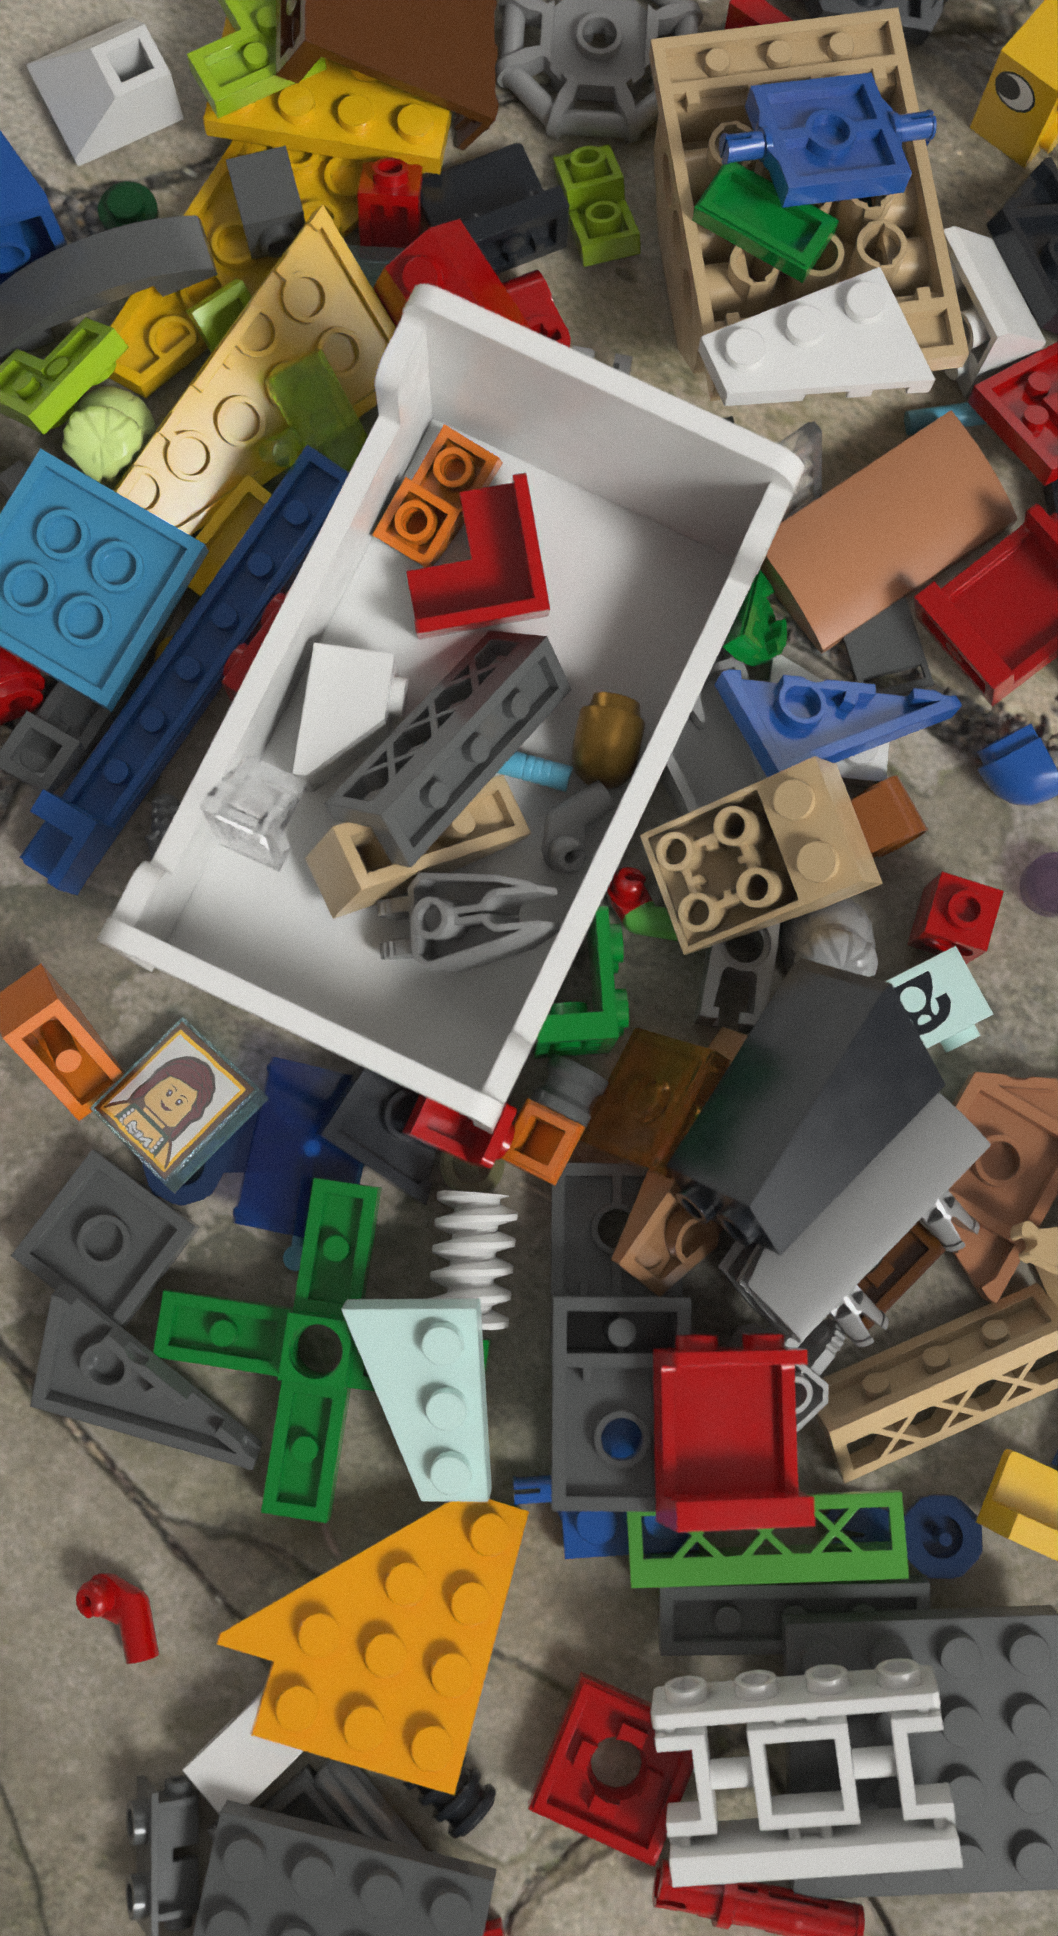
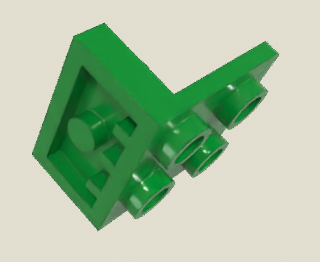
(568, 1026)

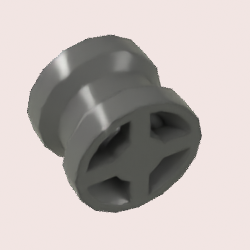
(569, 1089)

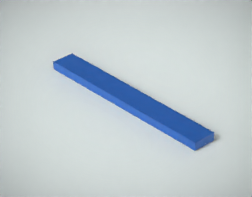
(194, 660)

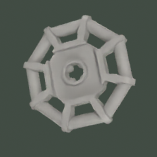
(584, 71)

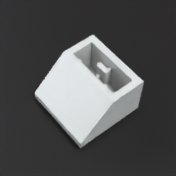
(991, 307)

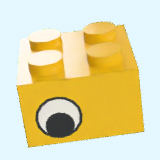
(1022, 93)

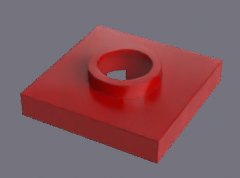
(570, 1794)

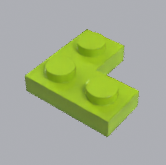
(242, 64)
(45, 391)

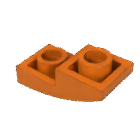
(429, 508)

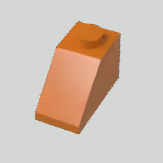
(57, 1041)

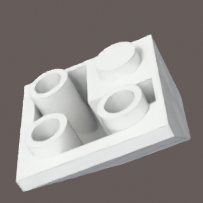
(107, 90)

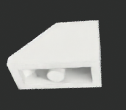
(346, 710)

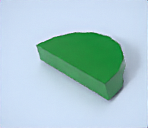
(755, 632)

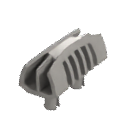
(861, 1226)

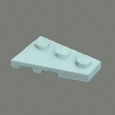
(431, 1387)

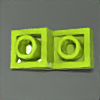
(597, 205)

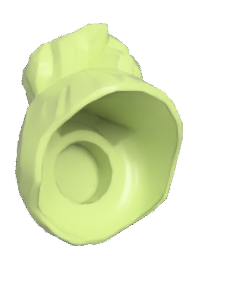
(107, 433)

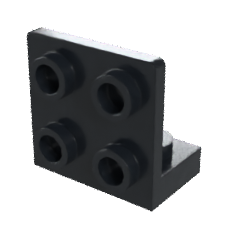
(500, 207)

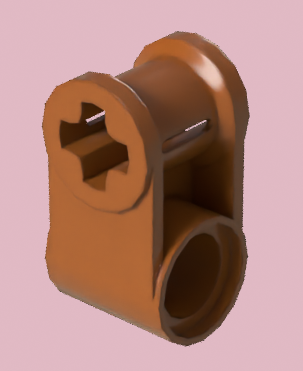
(888, 816)

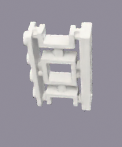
(805, 1831)

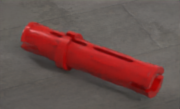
(759, 1907)

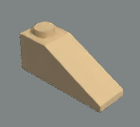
(358, 873)

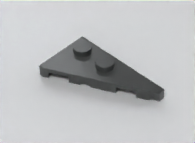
(111, 1380)

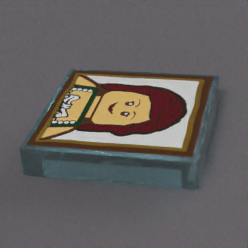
(179, 1104)

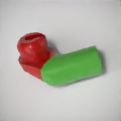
(636, 907)

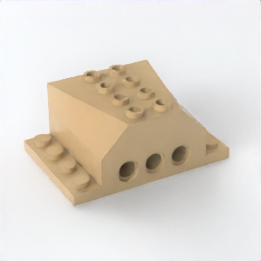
(703, 93)

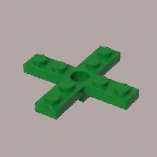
(266, 1342)

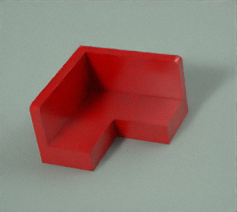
(502, 578)

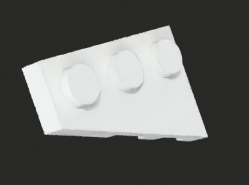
(824, 342)

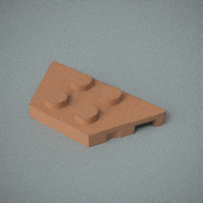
(1012, 1178)

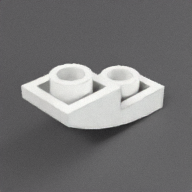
(238, 1764)

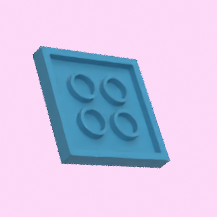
(86, 578)

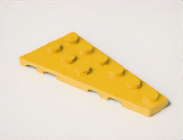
(158, 327)

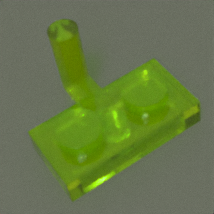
(315, 414)

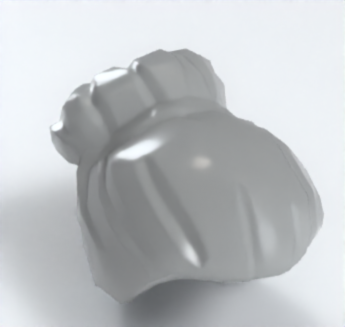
(831, 936)

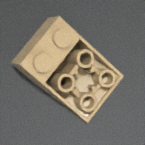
(761, 856)

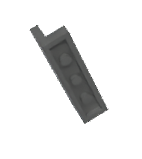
(461, 747)

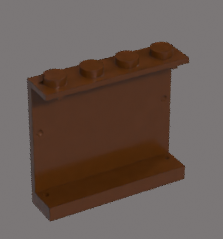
(419, 46)

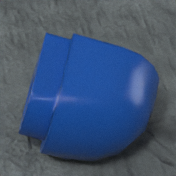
(1019, 768)

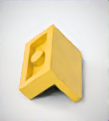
(1023, 1503)

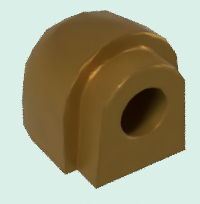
(607, 739)

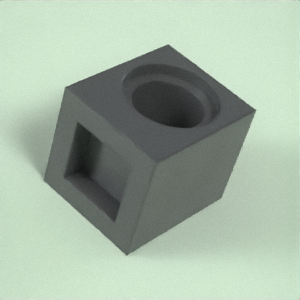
(267, 201)

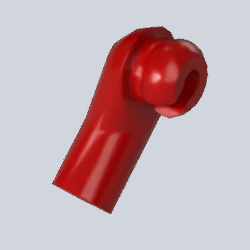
(124, 1606)

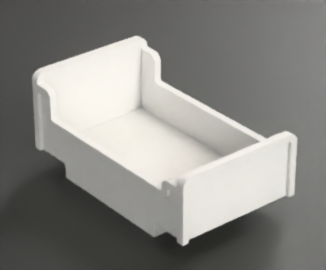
(646, 554)

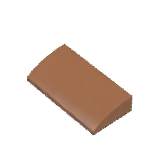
(886, 531)

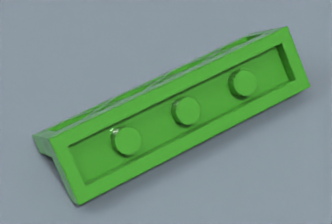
(779, 1561)

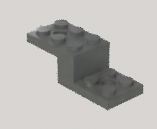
(602, 1345)

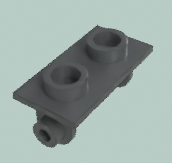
(163, 1885)

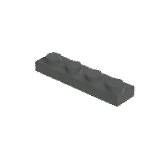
(748, 1616)

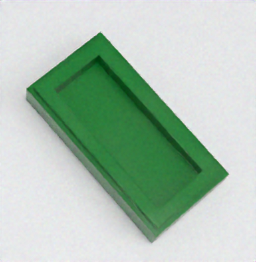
(750, 215)

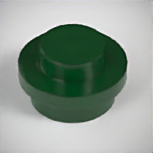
(126, 204)

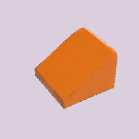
(542, 1142)

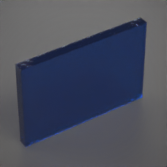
(287, 1151)

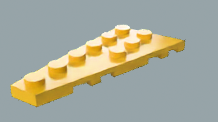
(217, 425)

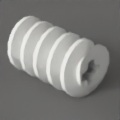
(474, 1251)

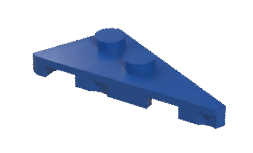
(824, 718)

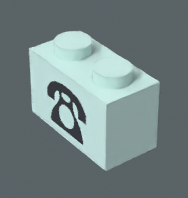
(942, 1000)

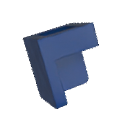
(66, 843)

